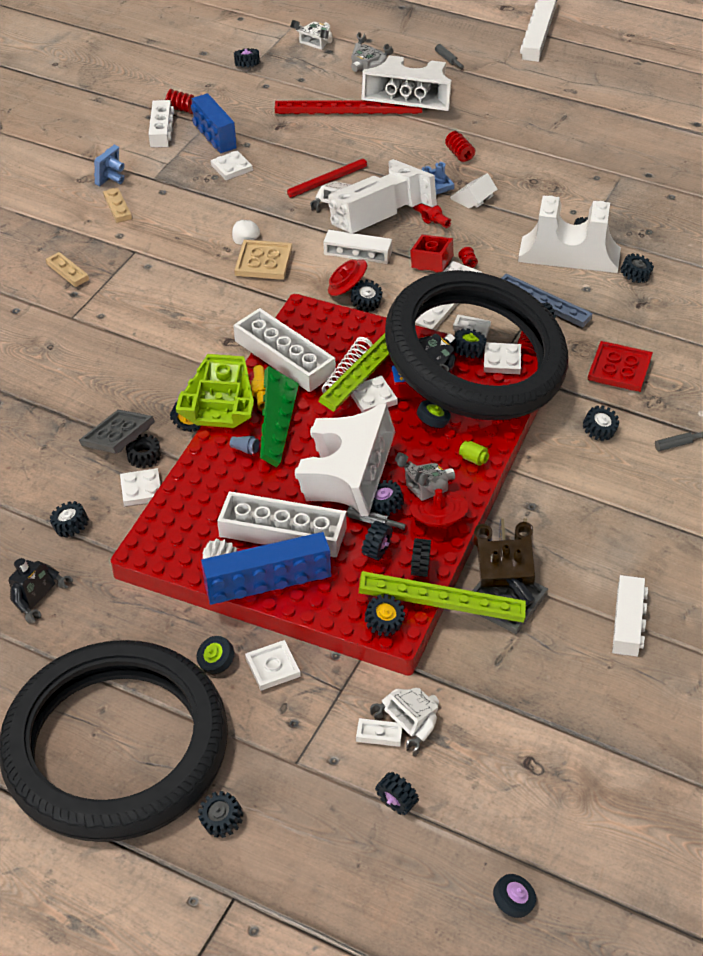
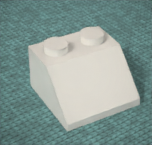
(475, 192)

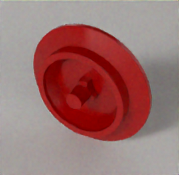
(346, 276)
(441, 509)

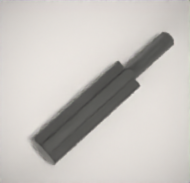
(451, 58)
(676, 441)
(352, 513)

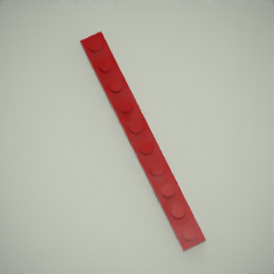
(342, 107)

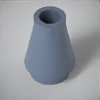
(246, 444)

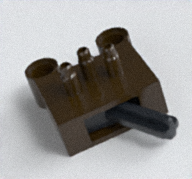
(507, 560)

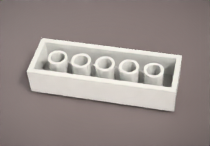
(284, 349)
(275, 520)

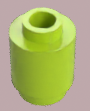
(474, 452)

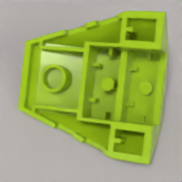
(218, 393)

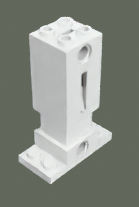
(379, 198)

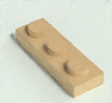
(117, 205)
(67, 269)

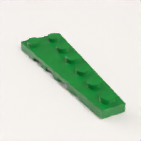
(279, 405)

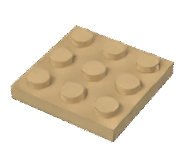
(263, 259)

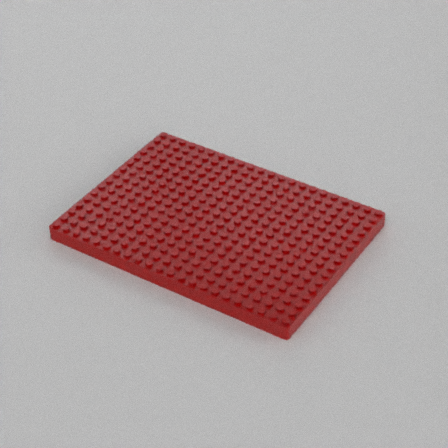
(182, 517)

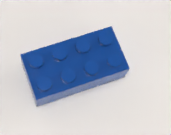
(214, 123)

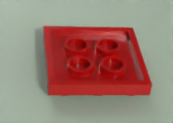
(620, 366)

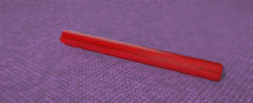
(326, 178)

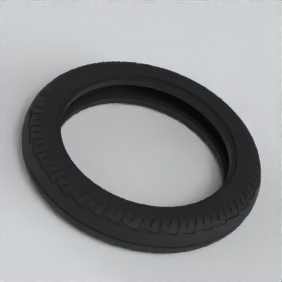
(453, 392)
(132, 814)

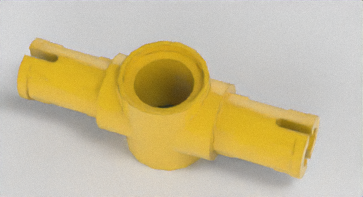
(257, 386)

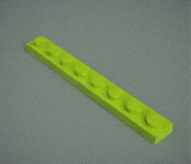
(355, 375)
(442, 596)

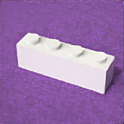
(357, 246)
(628, 616)

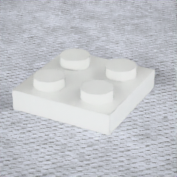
(231, 165)
(502, 358)
(372, 393)
(139, 486)
(272, 665)

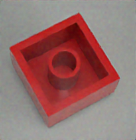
(432, 253)

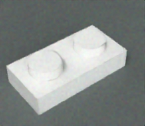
(379, 732)

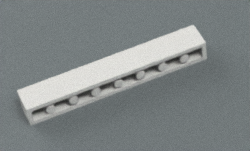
(538, 30)

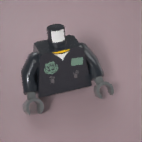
(440, 350)
(31, 584)

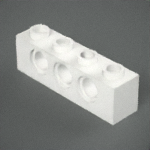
(161, 123)

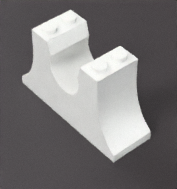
(408, 86)
(569, 245)
(351, 458)

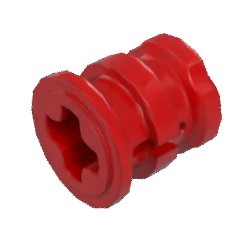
(468, 257)

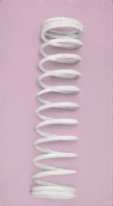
(340, 364)

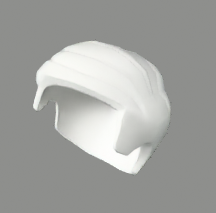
(245, 230)

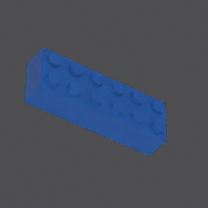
(266, 568)

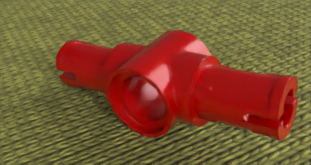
(433, 214)

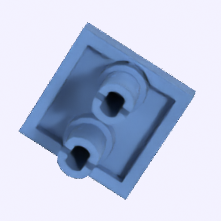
(108, 166)
(442, 181)

